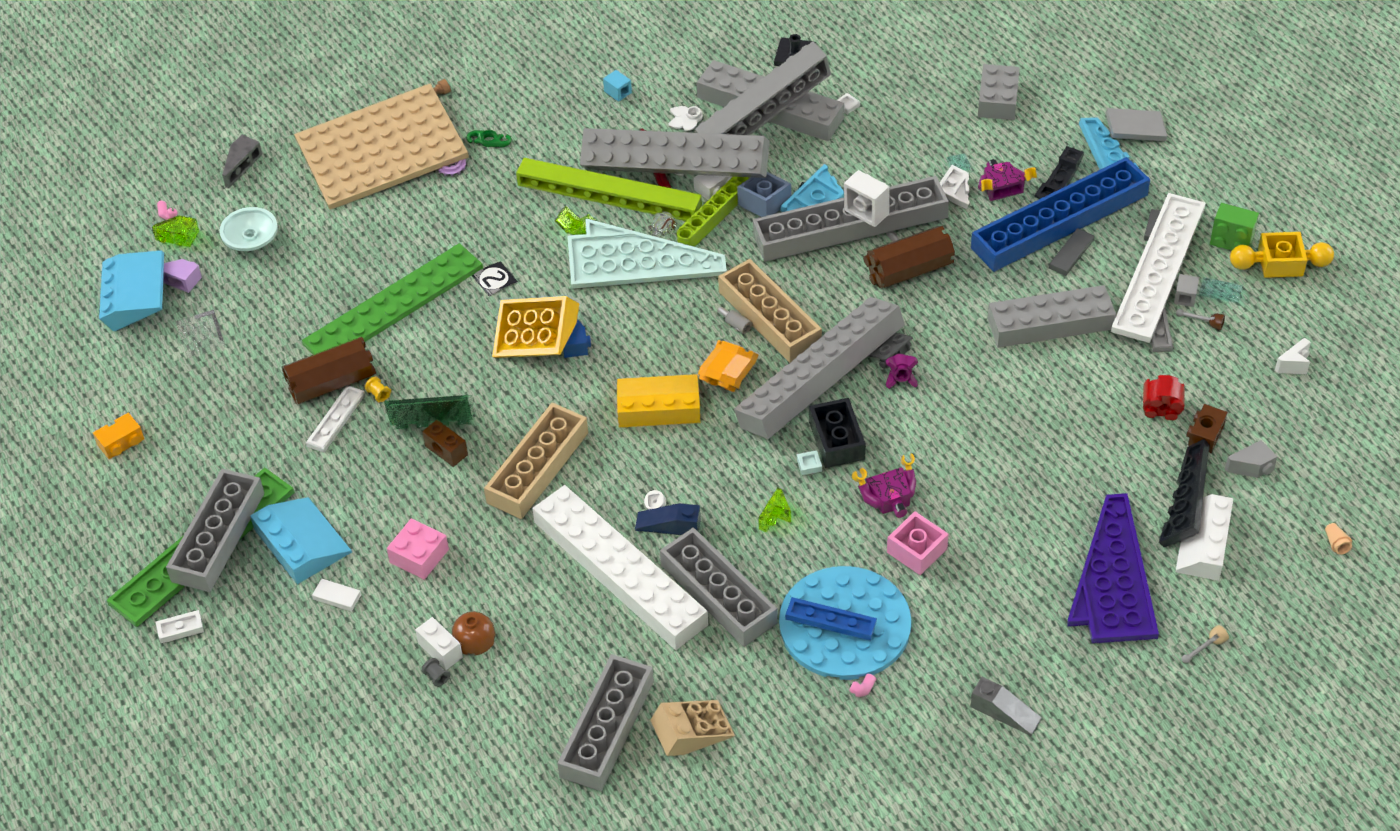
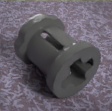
(435, 672)

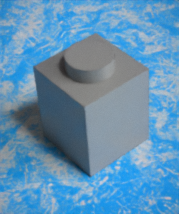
(1186, 290)

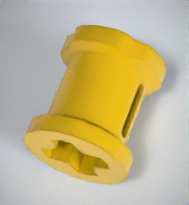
(375, 387)

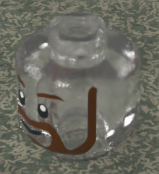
(662, 225)

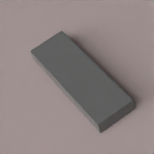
(1071, 252)

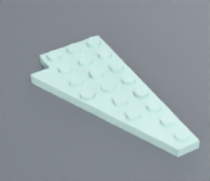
(624, 256)

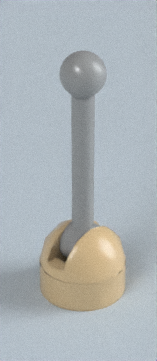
(1217, 635)

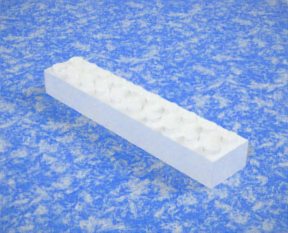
(621, 567)

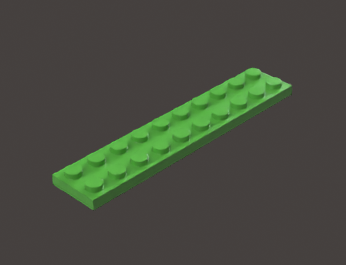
(397, 300)
(153, 586)

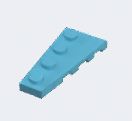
(1103, 147)

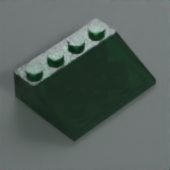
(427, 410)

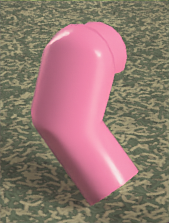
(163, 212)
(865, 687)

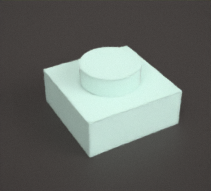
(809, 462)

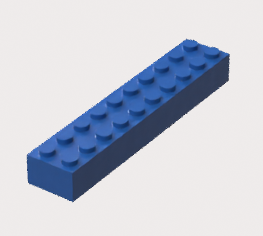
(1059, 214)

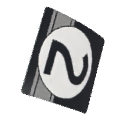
(494, 278)

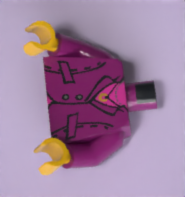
(1004, 179)
(890, 489)

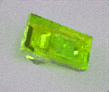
(776, 508)

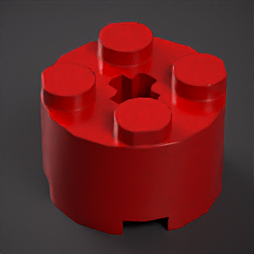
(1163, 397)

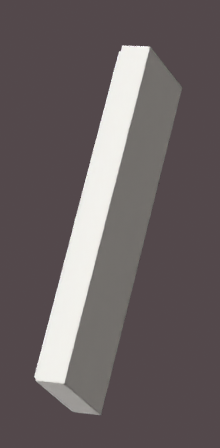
(335, 419)

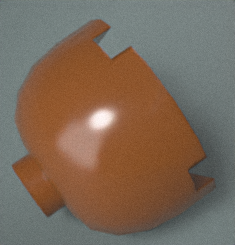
(474, 632)

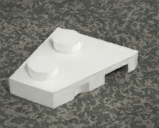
(956, 186)

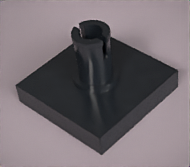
(789, 47)

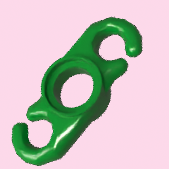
(495, 142)

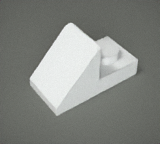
(1294, 359)

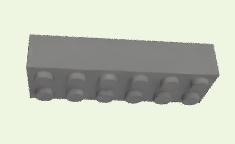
(1051, 316)
(215, 530)
(718, 587)
(605, 722)

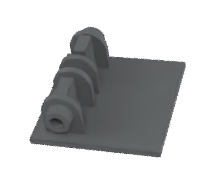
(894, 345)

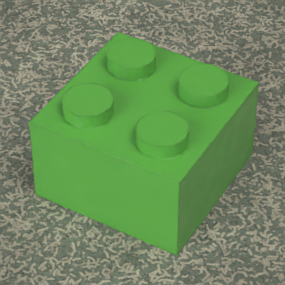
(1233, 227)

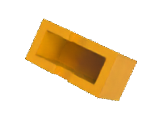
(119, 436)

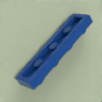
(831, 618)

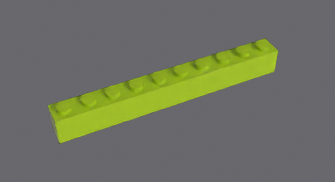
(607, 189)

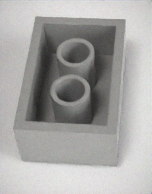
(998, 92)

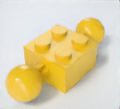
(1282, 255)

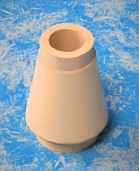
(1338, 539)

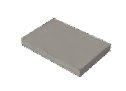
(1136, 124)

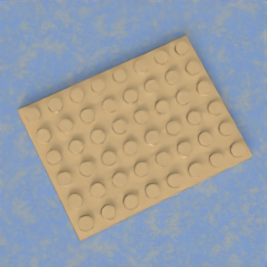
(380, 146)

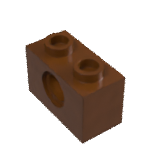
(1207, 426)
(445, 443)

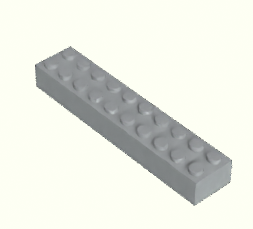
(675, 152)
(830, 225)
(819, 367)

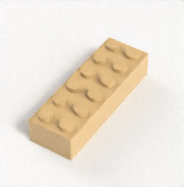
(769, 309)
(536, 460)

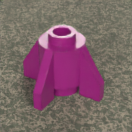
(901, 370)

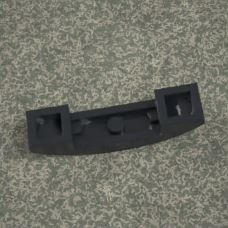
(1063, 173)

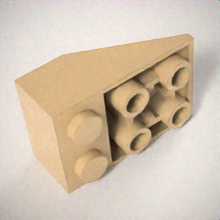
(690, 726)

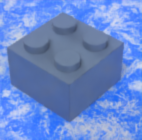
(764, 195)

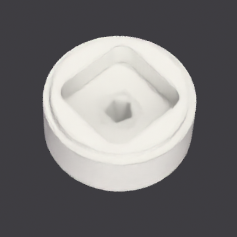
(654, 499)

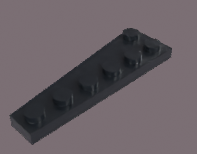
(1187, 506)

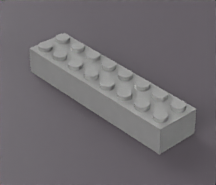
(770, 94)
(809, 114)

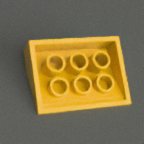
(534, 326)
(658, 400)

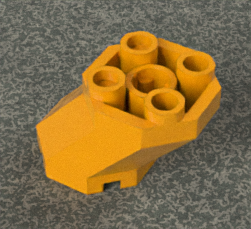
(727, 365)

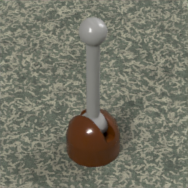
(1216, 320)

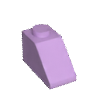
(181, 274)

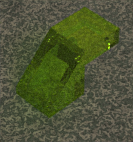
(572, 223)

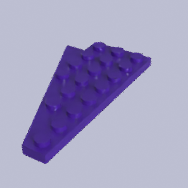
(1113, 583)

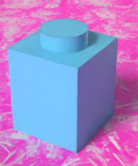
(617, 85)

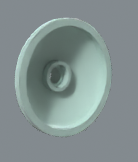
(248, 229)

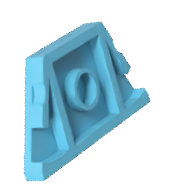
(817, 189)

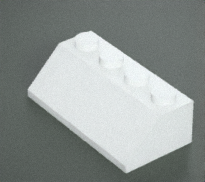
(1204, 552)

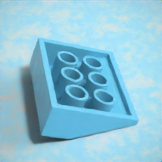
(131, 288)
(299, 537)

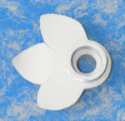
(685, 117)

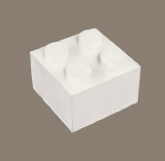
(866, 198)

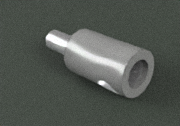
(736, 320)

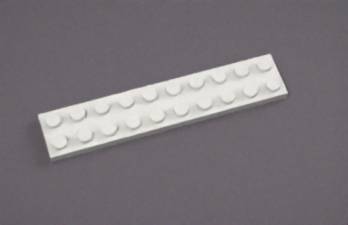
(1158, 268)

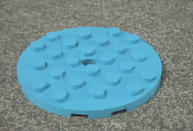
(840, 654)

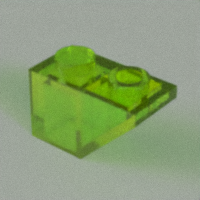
(176, 230)

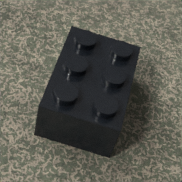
(837, 432)

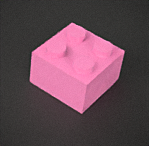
(917, 543)
(417, 548)

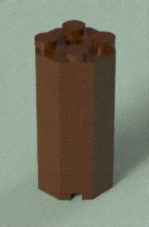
(909, 257)
(328, 370)

